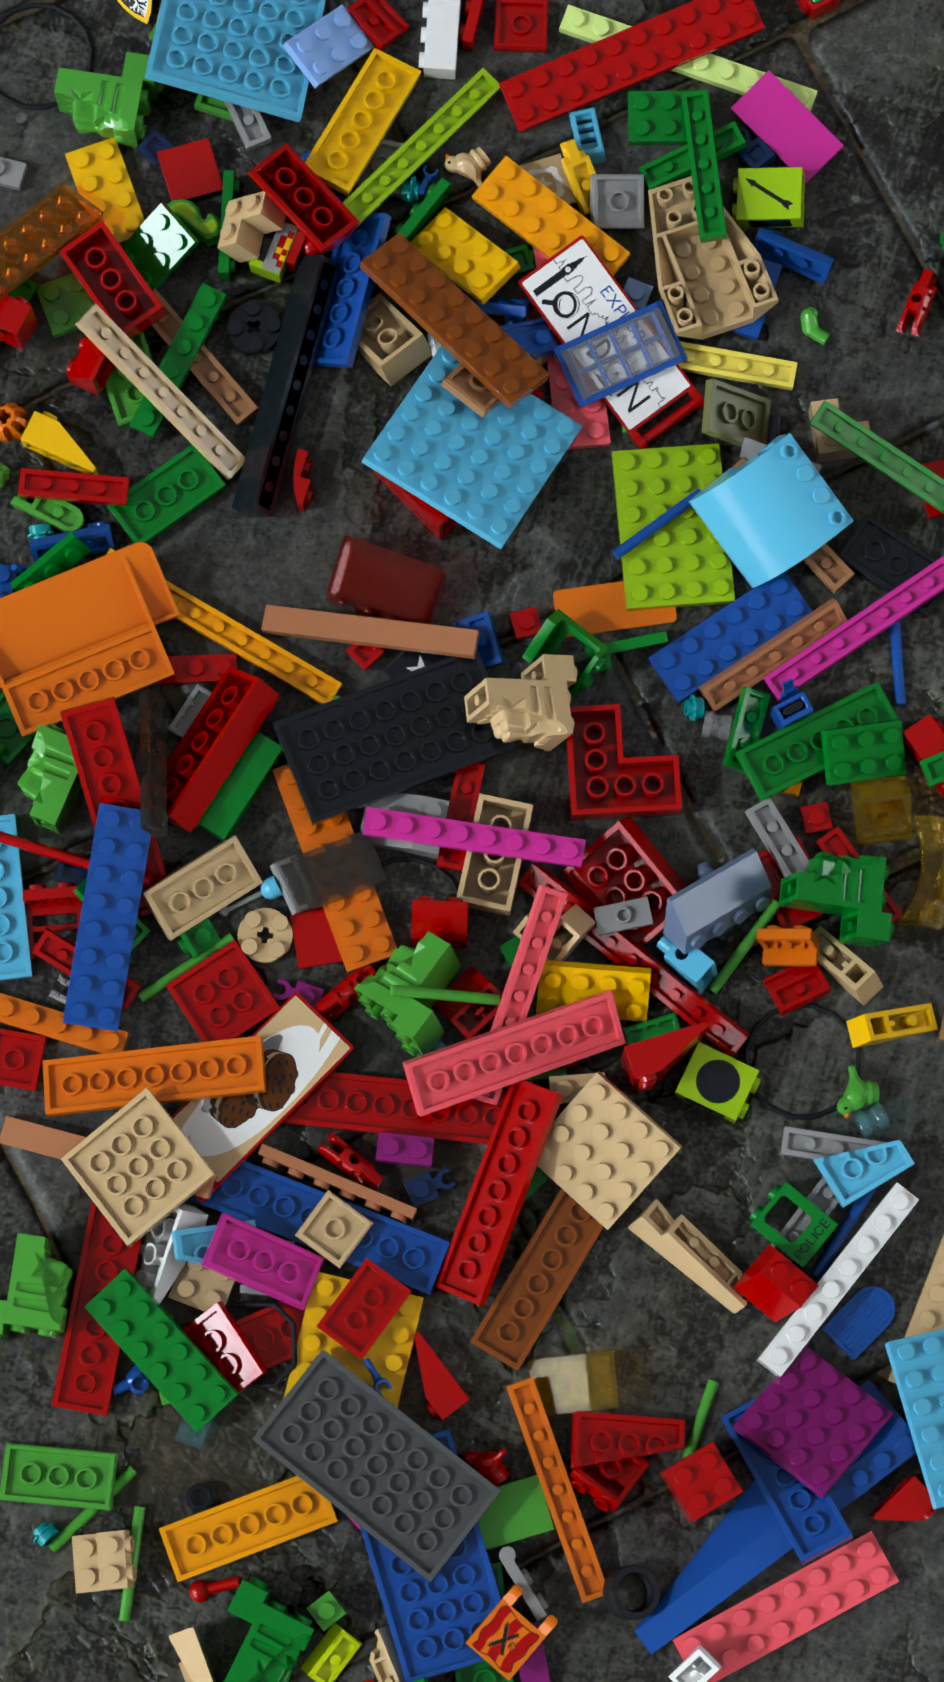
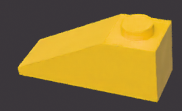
(51, 440)
(891, 1025)

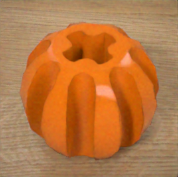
(12, 422)

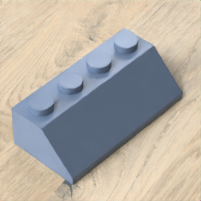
(717, 902)

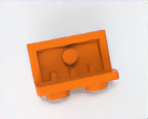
(788, 946)

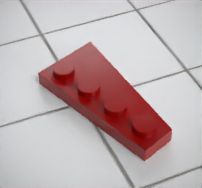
(617, 1437)

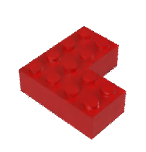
(614, 786)

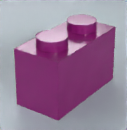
(405, 1150)

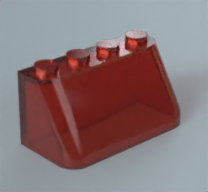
(385, 583)

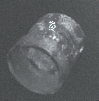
(716, 725)

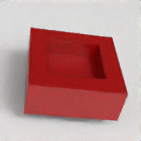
(525, 623)
(365, 655)
(816, 818)

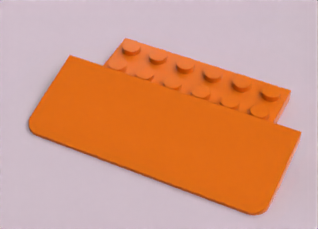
(84, 636)

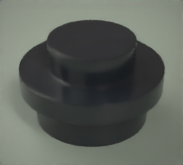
(200, 1497)

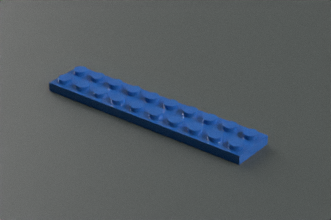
(285, 1204)

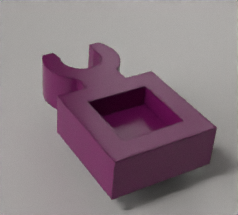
(308, 992)

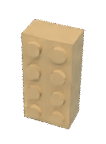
(492, 880)

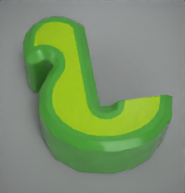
(205, 230)

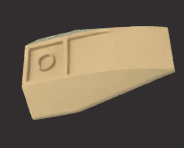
(710, 283)

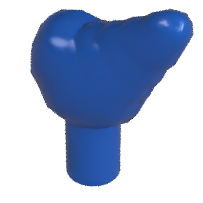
(134, 1381)

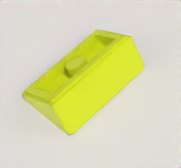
(331, 1655)

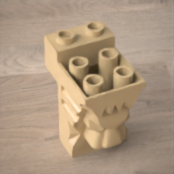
(528, 707)

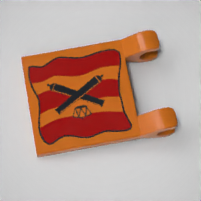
(507, 1637)

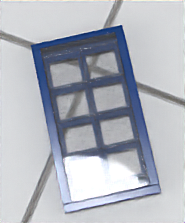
(620, 354)

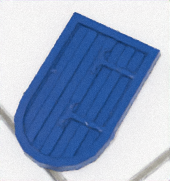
(861, 1320)

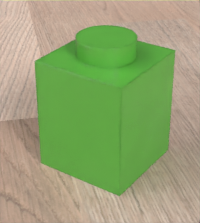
(326, 1610)

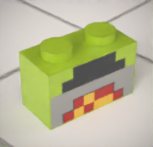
(273, 253)

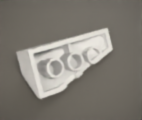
(158, 1257)

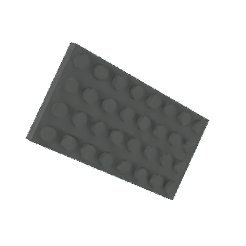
(376, 1465)

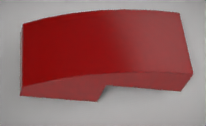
(302, 486)

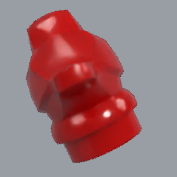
(488, 1464)

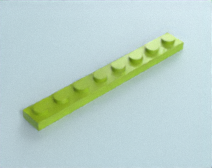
(421, 145)

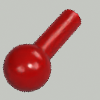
(201, 1590)

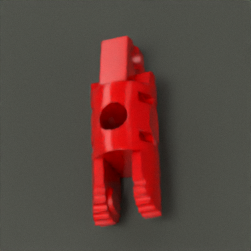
(918, 303)
(343, 994)
(360, 1171)

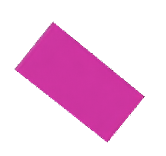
(787, 126)
(262, 1261)

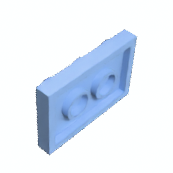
(328, 46)

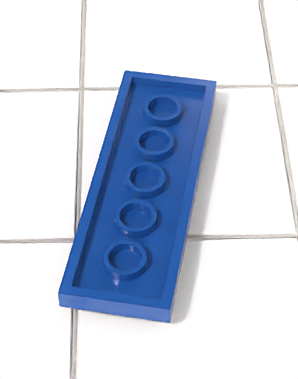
(350, 294)
(728, 636)
(807, 1520)

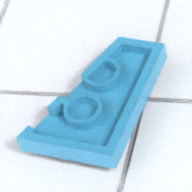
(862, 1170)
(192, 1243)

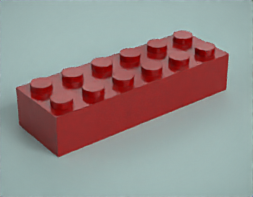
(215, 744)

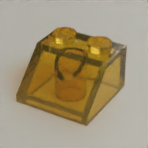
(881, 810)

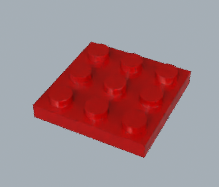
(223, 995)

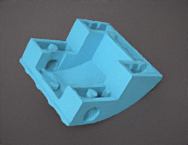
(771, 511)

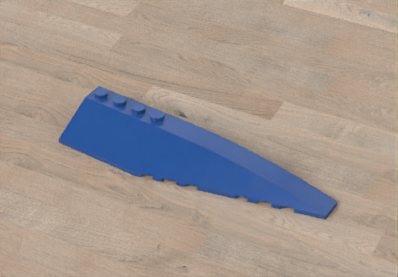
(753, 1539)

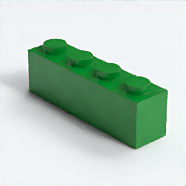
(241, 787)

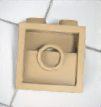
(103, 1561)

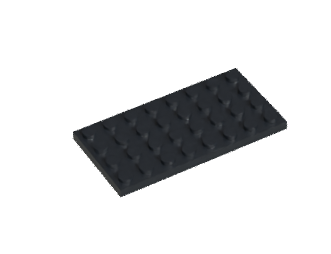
(387, 738)

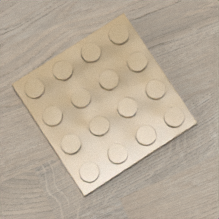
(605, 1150)
(138, 1167)

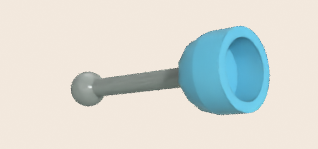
(269, 890)

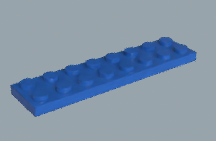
(107, 919)

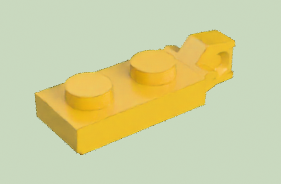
(578, 171)

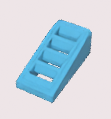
(596, 149)

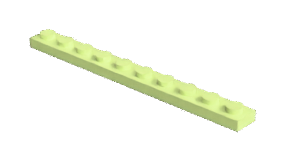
(707, 68)

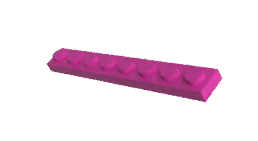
(859, 629)
(474, 837)

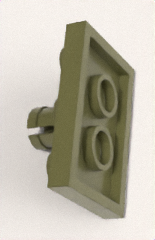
(734, 413)

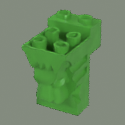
(109, 103)
(51, 779)
(427, 966)
(35, 1290)

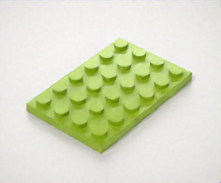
(683, 559)

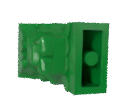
(845, 889)
(273, 1639)

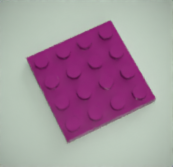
(813, 1422)

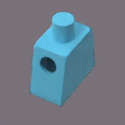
(695, 969)

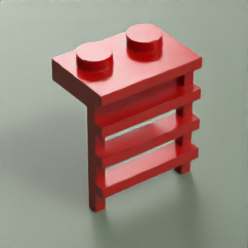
(50, 902)

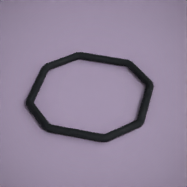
(293, 1339)

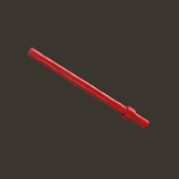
(51, 852)

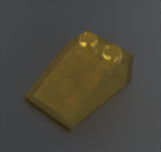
(576, 1382)

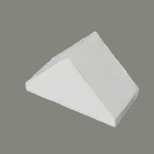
(696, 1667)

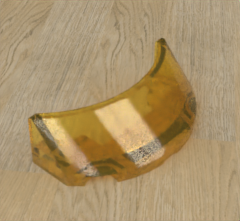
(928, 901)

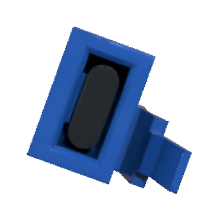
(792, 708)

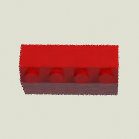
(626, 868)
(653, 1058)

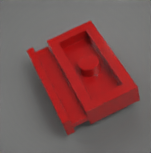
(378, 21)
(796, 987)

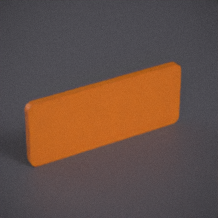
(603, 609)

